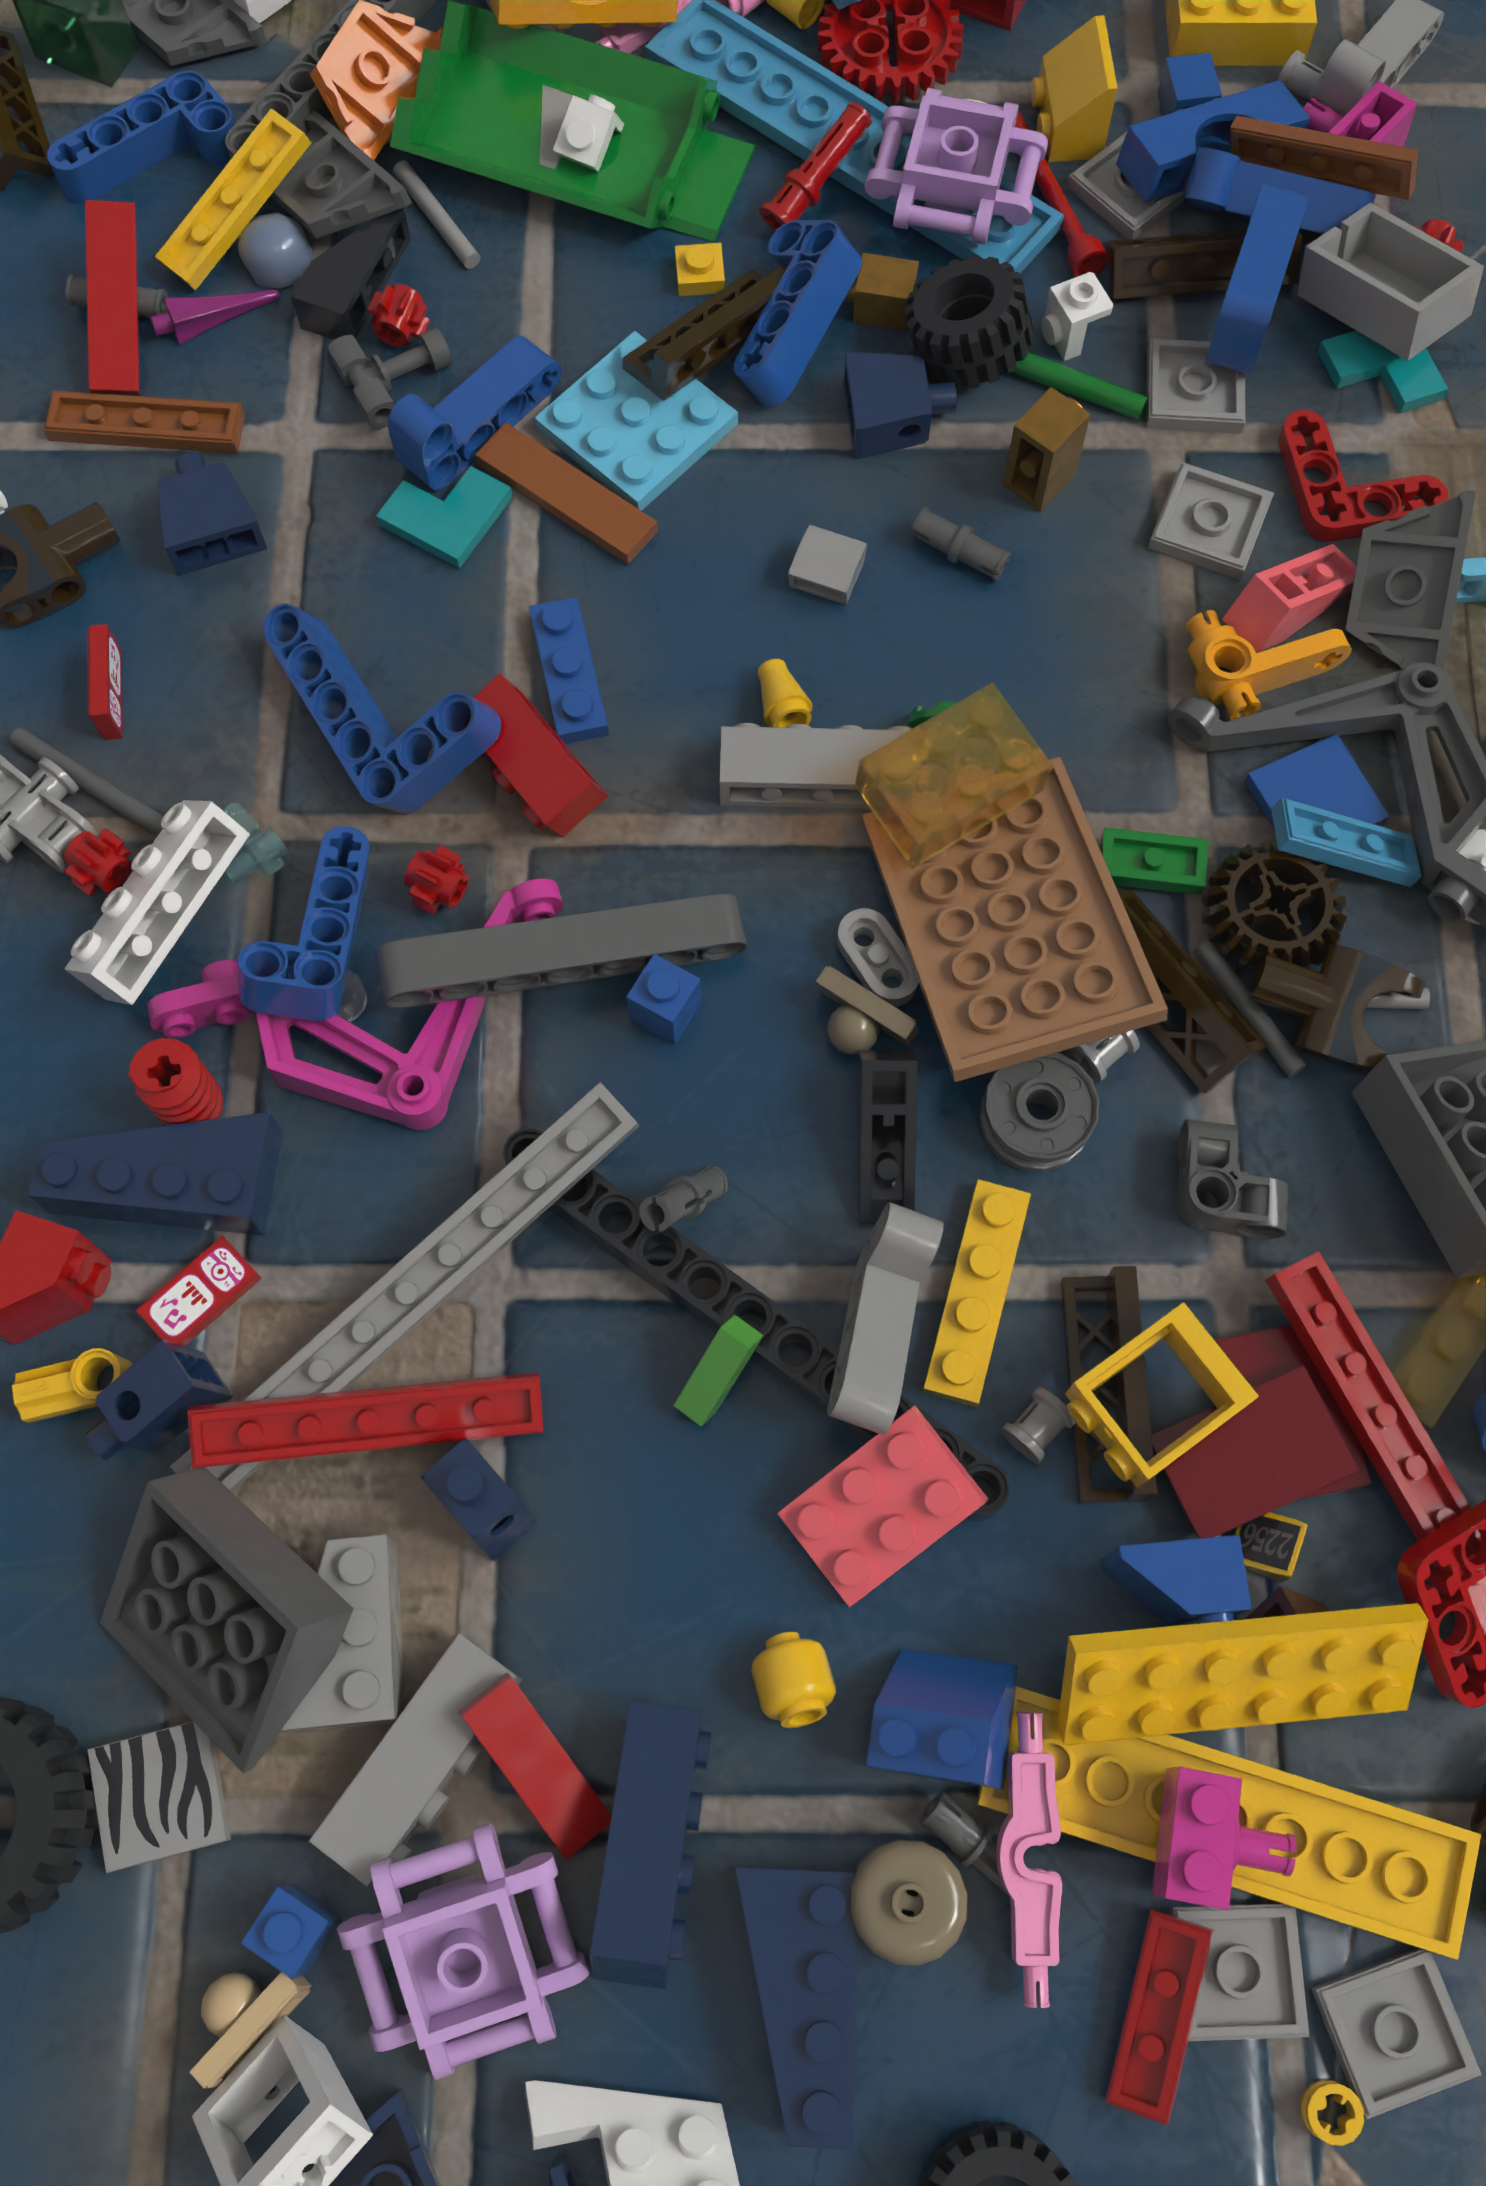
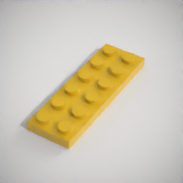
(1239, 1673)

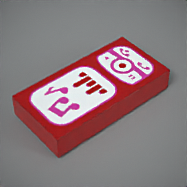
(105, 682)
(199, 1293)

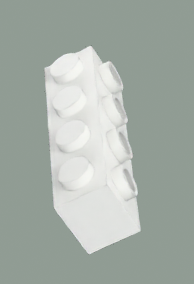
(156, 900)

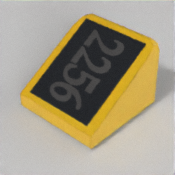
(1272, 1545)

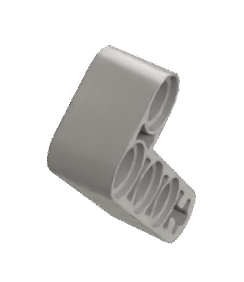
(1380, 56)
(881, 1318)

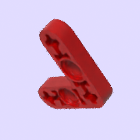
(1342, 500)
(1450, 1576)

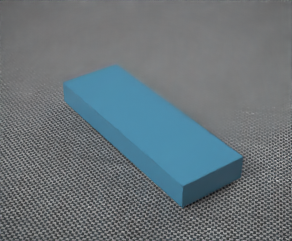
(1345, 842)

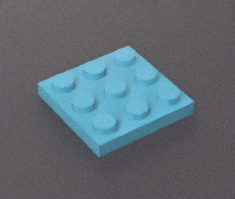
(628, 432)

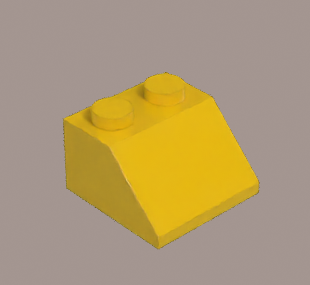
(1076, 93)

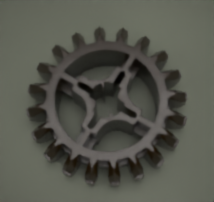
(1277, 882)

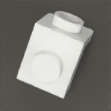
(587, 131)
(1069, 311)

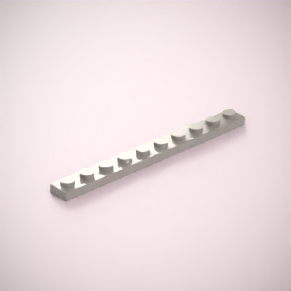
(445, 1259)

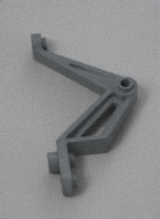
(1410, 705)

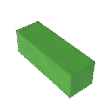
(718, 1370)

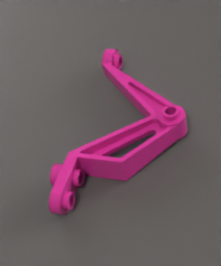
(412, 1085)

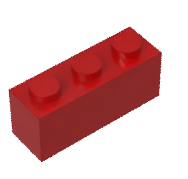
(537, 762)

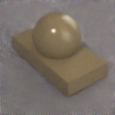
(861, 1015)

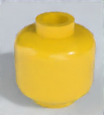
(793, 1680)

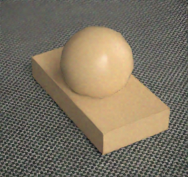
(240, 2018)

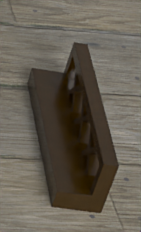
(11, 129)
(1181, 263)
(702, 335)
(1197, 995)
(1130, 1383)

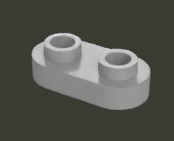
(880, 959)

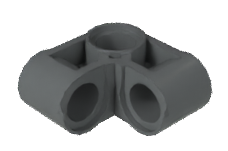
(1246, 1202)

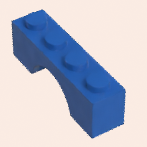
(1163, 149)

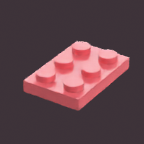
(882, 1506)

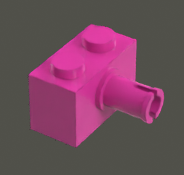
(1378, 117)
(1204, 1839)

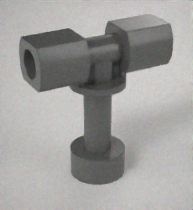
(374, 377)

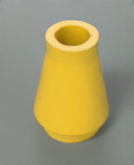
(782, 696)

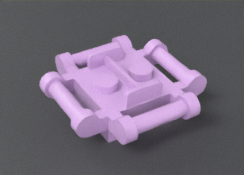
(956, 165)
(462, 1953)

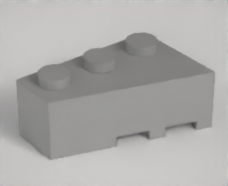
(367, 1673)

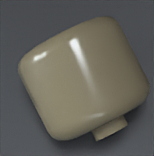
(881, 1895)

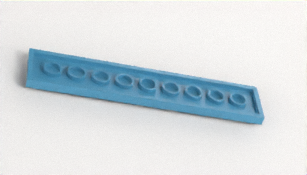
(799, 102)

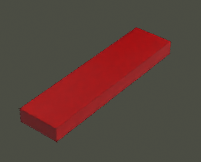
(112, 297)

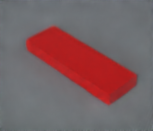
(536, 1765)
(1159, 2016)

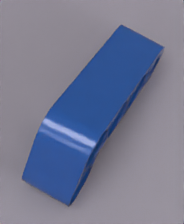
(141, 135)
(1233, 186)
(1256, 279)
(800, 309)
(444, 439)
(312, 977)

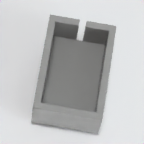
(1389, 281)

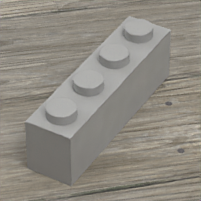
(796, 764)
(411, 1766)

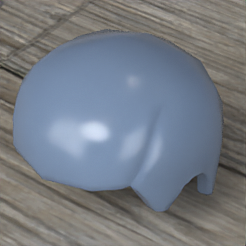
(275, 250)

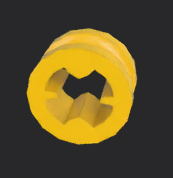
(1348, 2124)

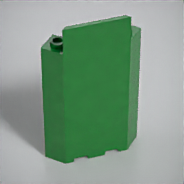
(483, 114)

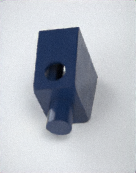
(891, 401)
(205, 516)
(152, 1399)
(478, 1499)

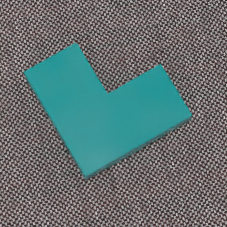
(1358, 358)
(450, 526)

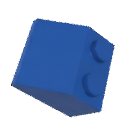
(1184, 1578)
(944, 1719)

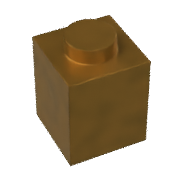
(883, 291)

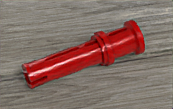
(803, 184)

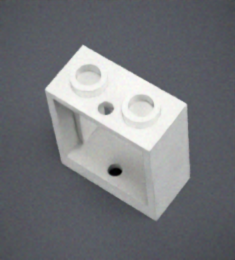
(323, 2134)

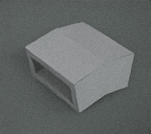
(827, 564)

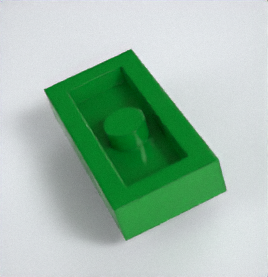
(1155, 860)

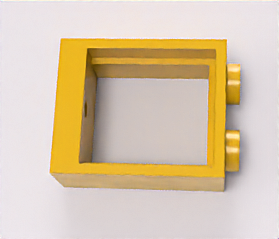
(1204, 1362)

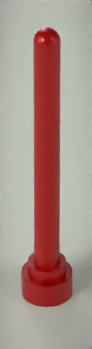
(1084, 251)

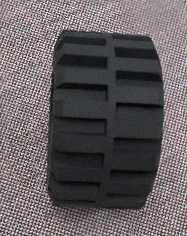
(970, 321)
(994, 2152)

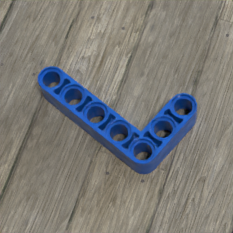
(331, 683)

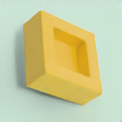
(699, 269)

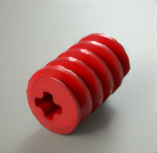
(175, 1083)

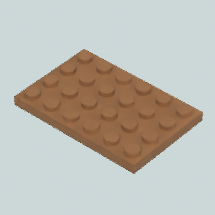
(1020, 936)

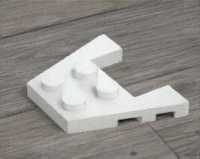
(640, 2135)

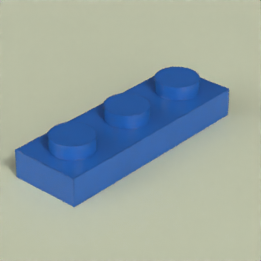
(568, 670)

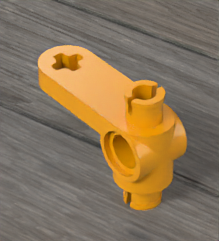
(1252, 671)

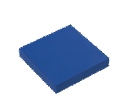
(1319, 777)

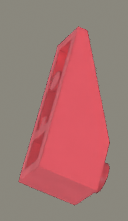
(1290, 596)

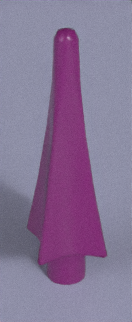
(195, 315)

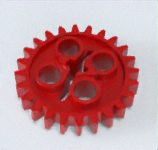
(923, 37)

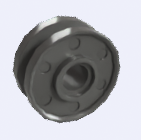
(1031, 1142)

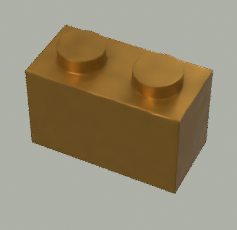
(1045, 448)

